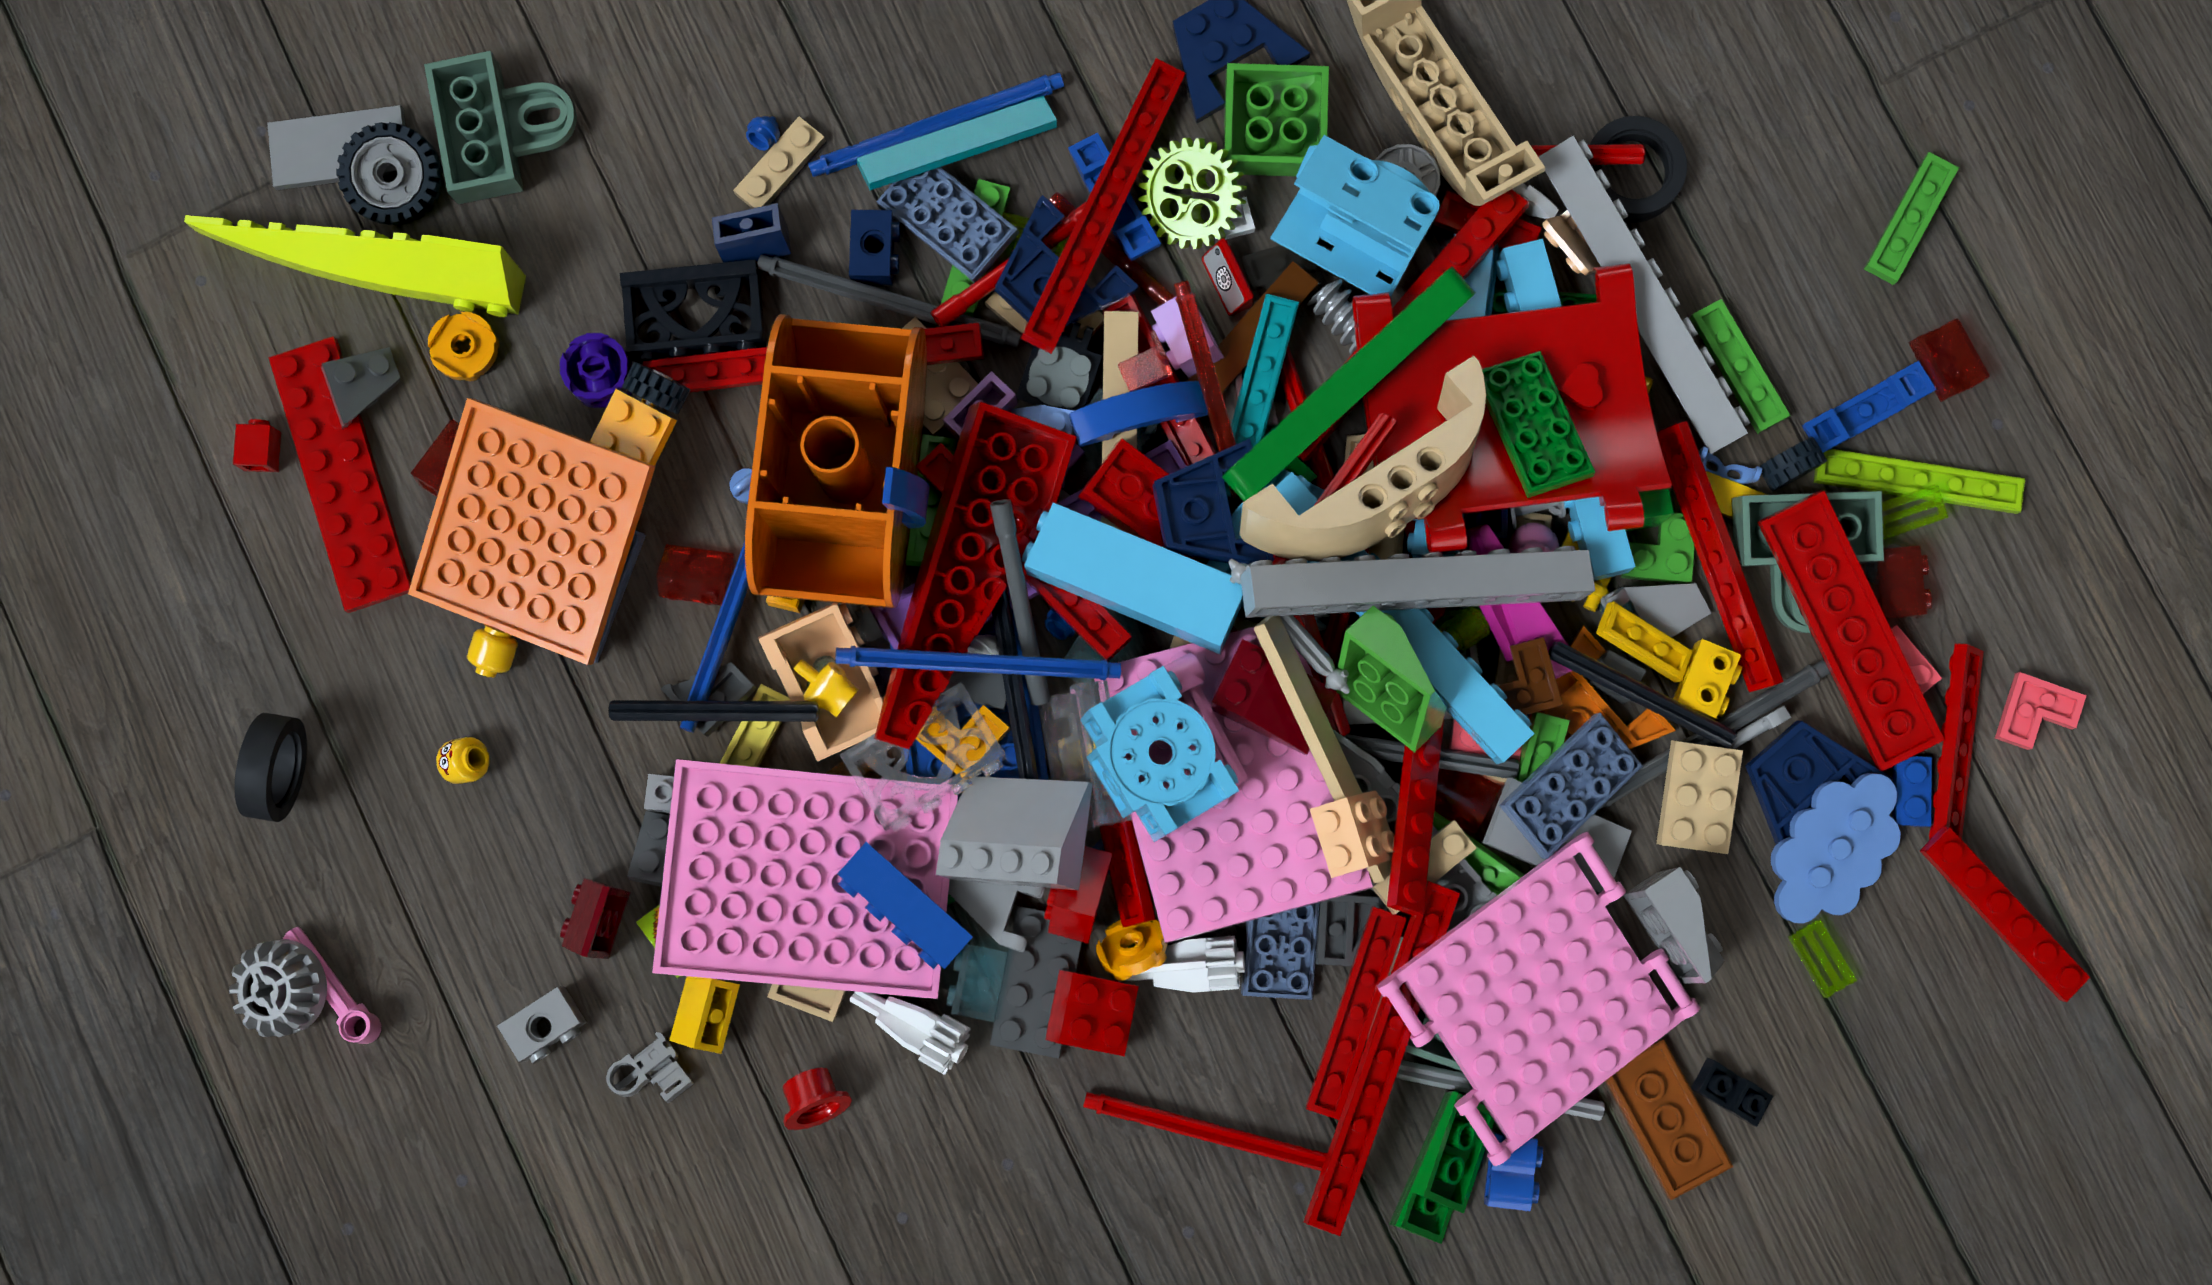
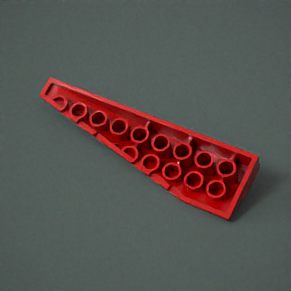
(963, 560)

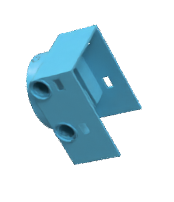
(1362, 208)

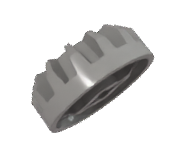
(285, 982)

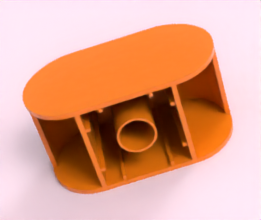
(829, 423)

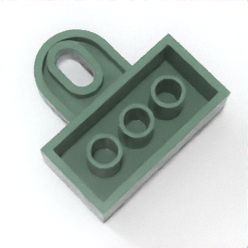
(486, 126)
(1857, 512)

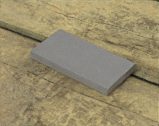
(308, 148)
(1608, 839)

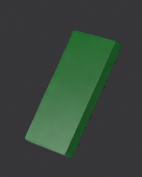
(1535, 425)

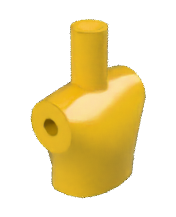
(827, 687)

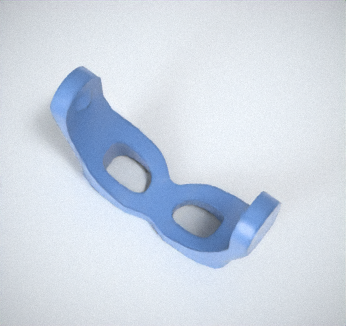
(1747, 475)

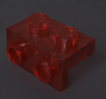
(1949, 360)
(694, 574)
(1903, 583)

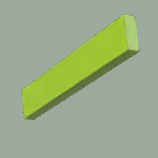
(1904, 476)

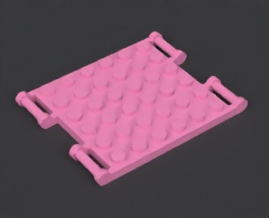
(1538, 997)

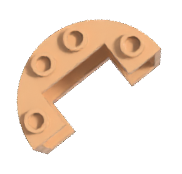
(808, 640)

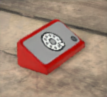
(1228, 278)

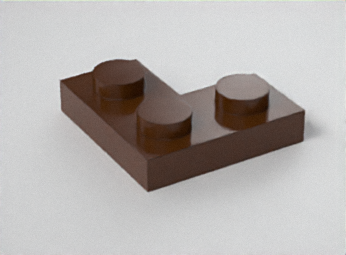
(1536, 680)

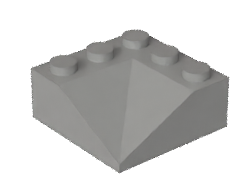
(1675, 921)

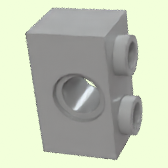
(521, 1029)

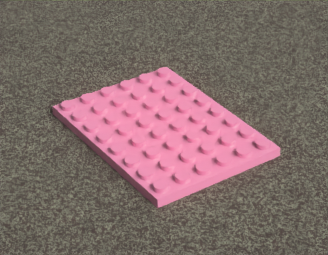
(1254, 848)
(758, 888)

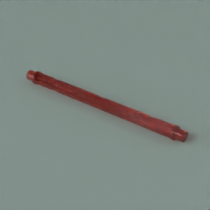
(1205, 370)

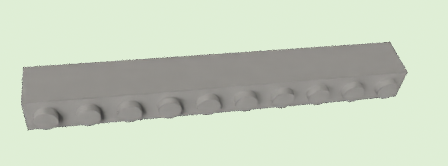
(1658, 321)
(1416, 582)

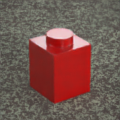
(257, 446)

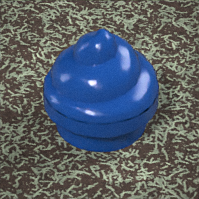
(763, 132)
(1058, 626)

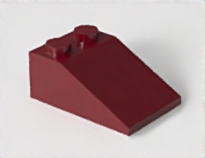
(1255, 699)
(594, 919)

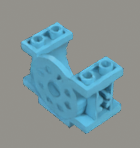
(1187, 795)

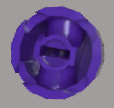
(595, 368)

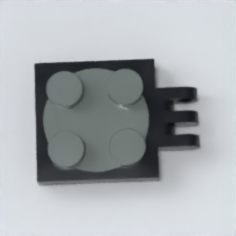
(1063, 376)

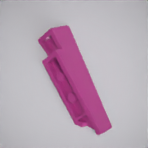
(1514, 622)

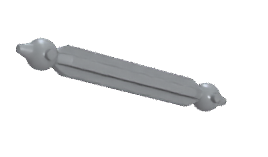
(1303, 642)

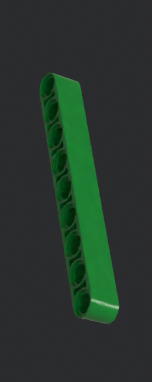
(1348, 384)

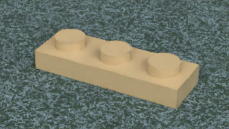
(780, 164)
(1447, 850)

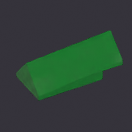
(1442, 1172)

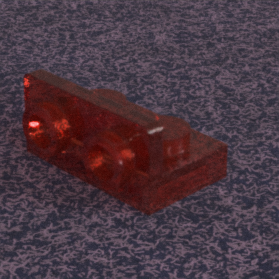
(1464, 797)

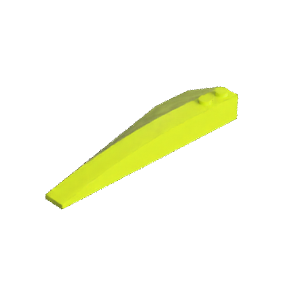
(428, 269)

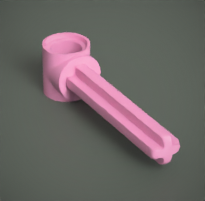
(1191, 678)
(341, 1000)

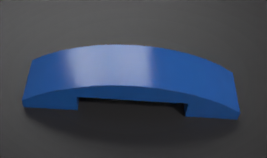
(1131, 227)
(1870, 407)
(1138, 409)
(907, 494)

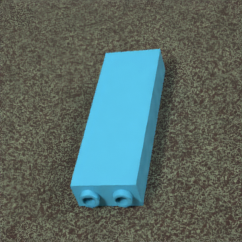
(1134, 577)

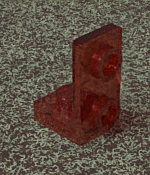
(432, 466)

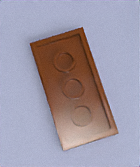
(1668, 1121)

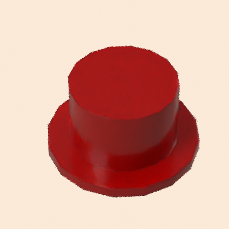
(813, 1099)

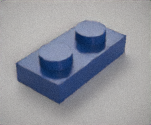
(1914, 792)

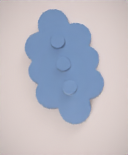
(1835, 848)

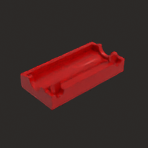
(1125, 495)

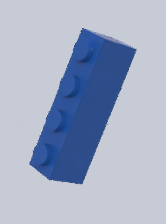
(905, 905)

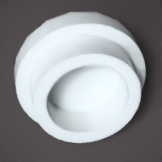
(984, 645)

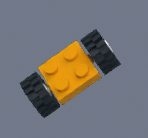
(635, 425)

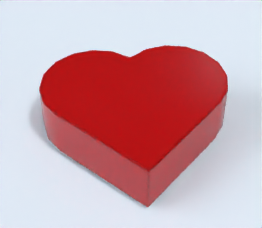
(1582, 387)

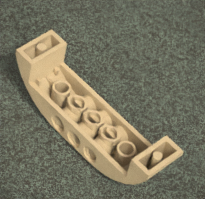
(1441, 101)
(1383, 497)

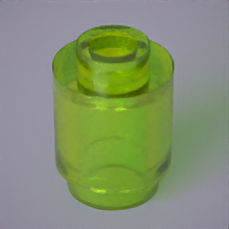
(1467, 628)

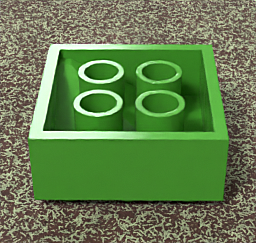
(1274, 116)
(1389, 679)

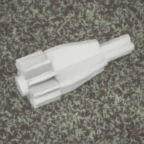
(1198, 966)
(925, 1033)

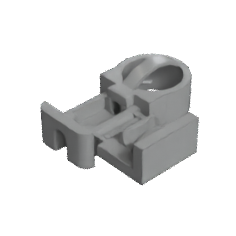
(657, 1063)

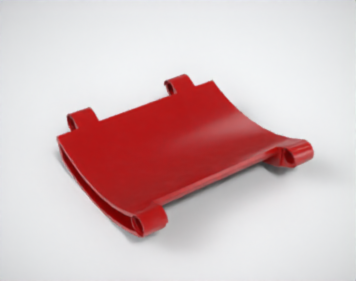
(1615, 434)

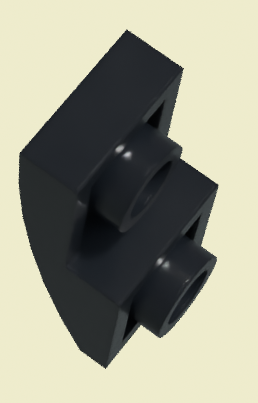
(1732, 1092)

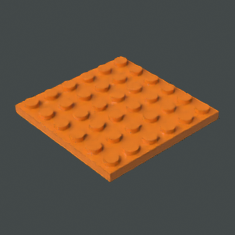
(531, 530)

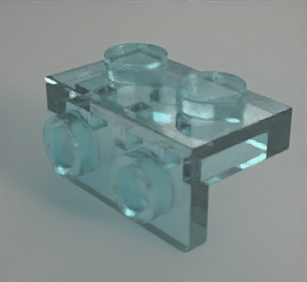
(978, 982)

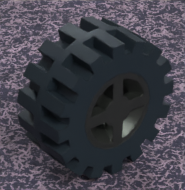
(1792, 464)

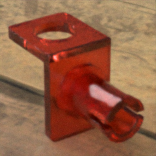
(1146, 368)

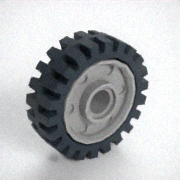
(363, 169)

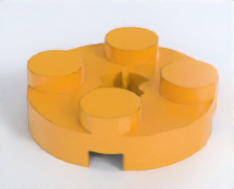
(469, 364)
(1125, 961)

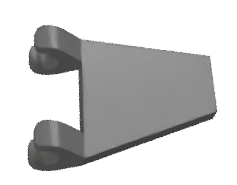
(1664, 606)
(992, 907)

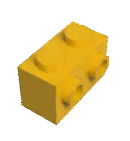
(1708, 679)
(704, 1013)

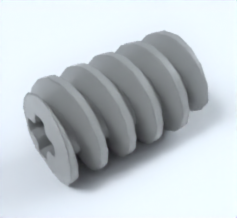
(1337, 310)

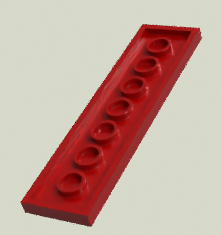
(341, 481)
(1851, 630)

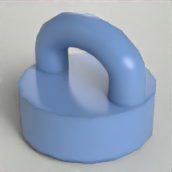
(741, 485)

